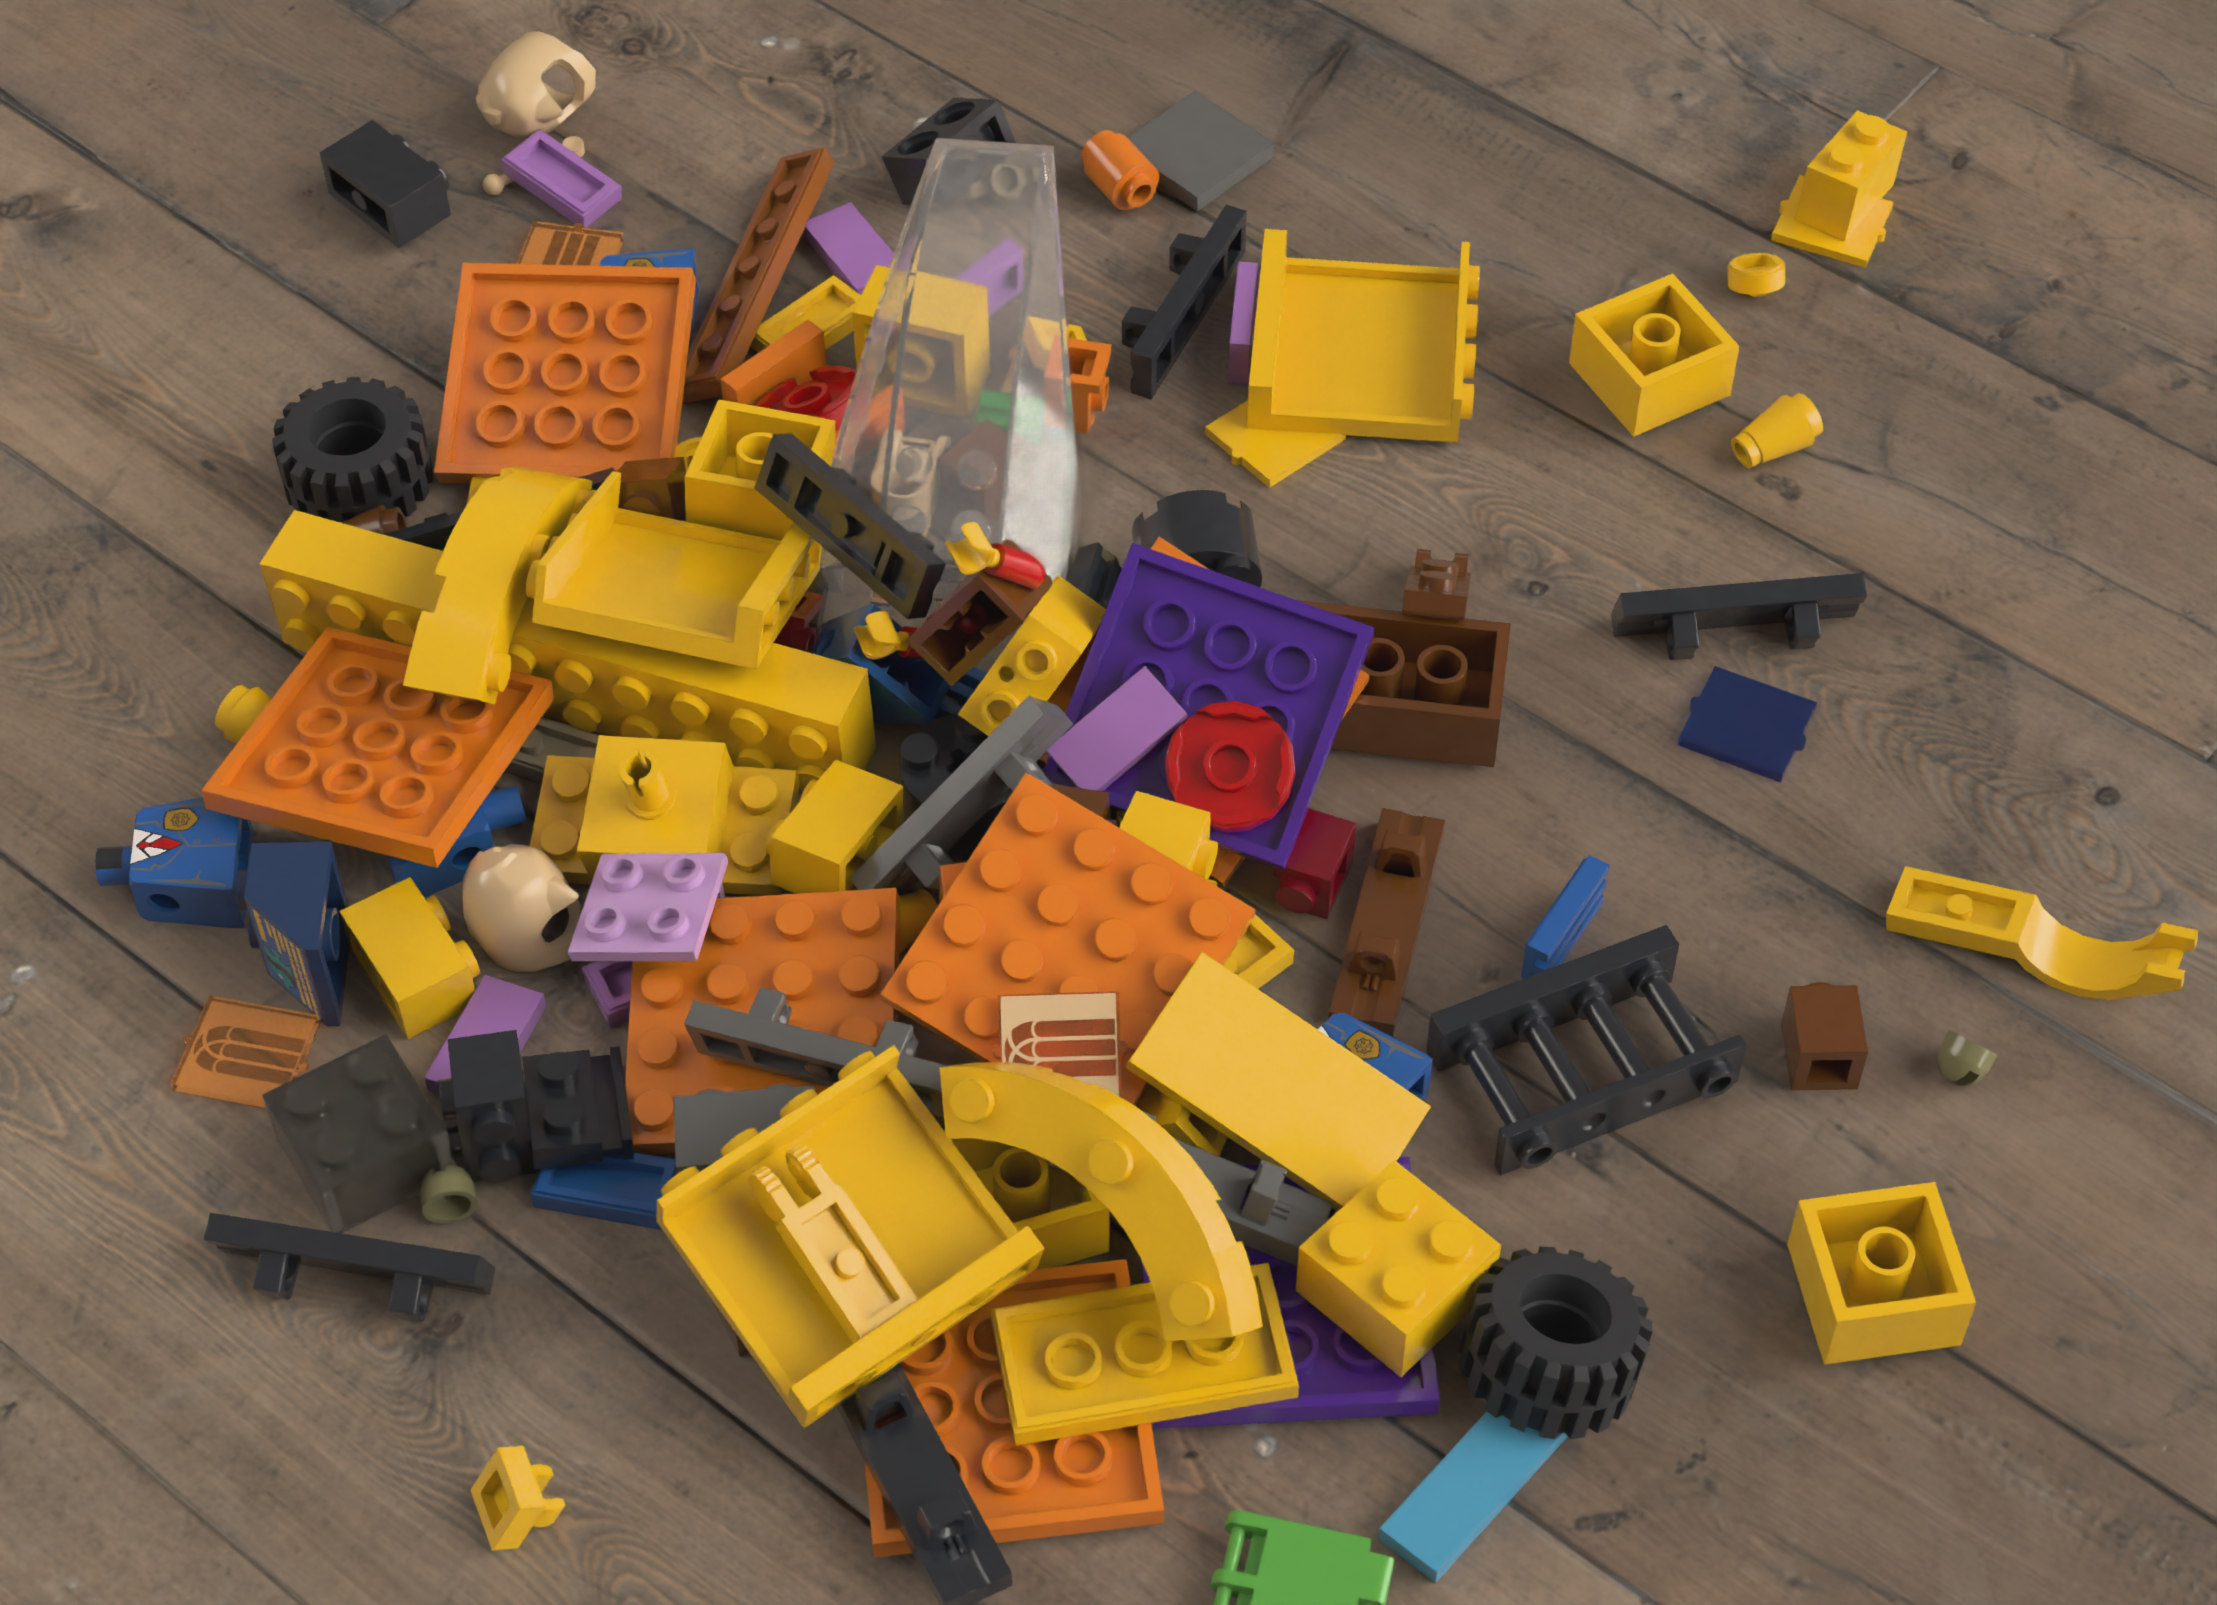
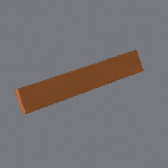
(755, 272)

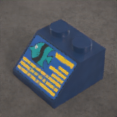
(296, 921)

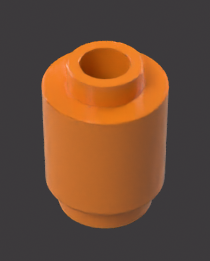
(1119, 170)

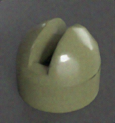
(1964, 1060)
(447, 1195)

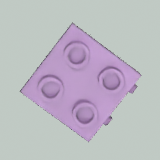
(649, 907)

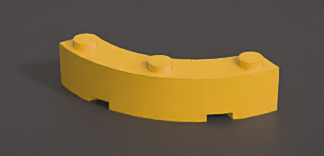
(486, 569)
(1134, 1170)

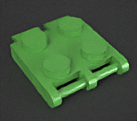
(1299, 1565)

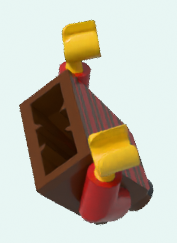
(975, 616)

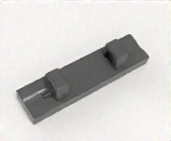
(963, 798)
(770, 1044)
(1274, 1213)

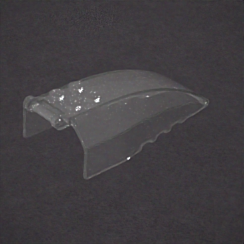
(970, 365)

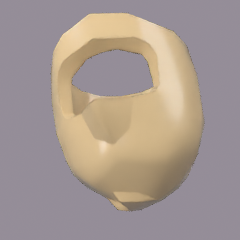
(516, 97)
(509, 901)

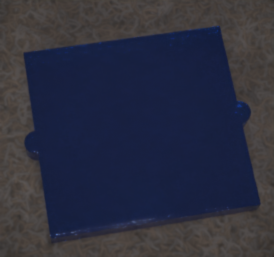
(1747, 724)

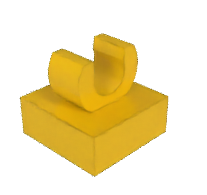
(511, 1497)

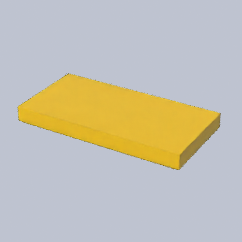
(1276, 1084)
(1105, 1363)

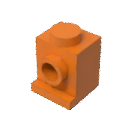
(1090, 384)

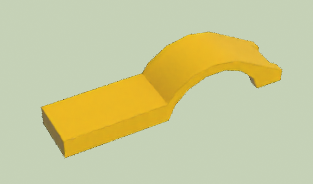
(2020, 929)

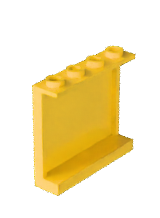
(1362, 346)
(670, 581)
(906, 1185)

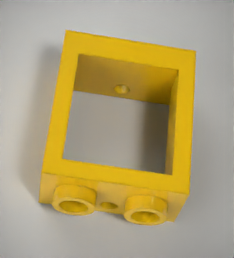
(1036, 655)

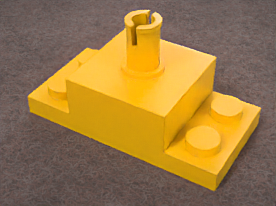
(662, 800)

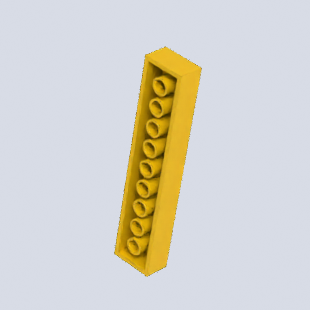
(783, 715)

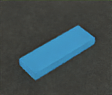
(1465, 1494)

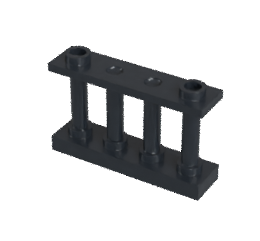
(1583, 991)

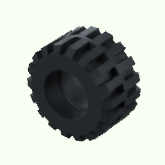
(352, 450)
(1554, 1342)

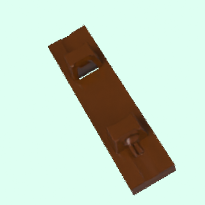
(1388, 919)

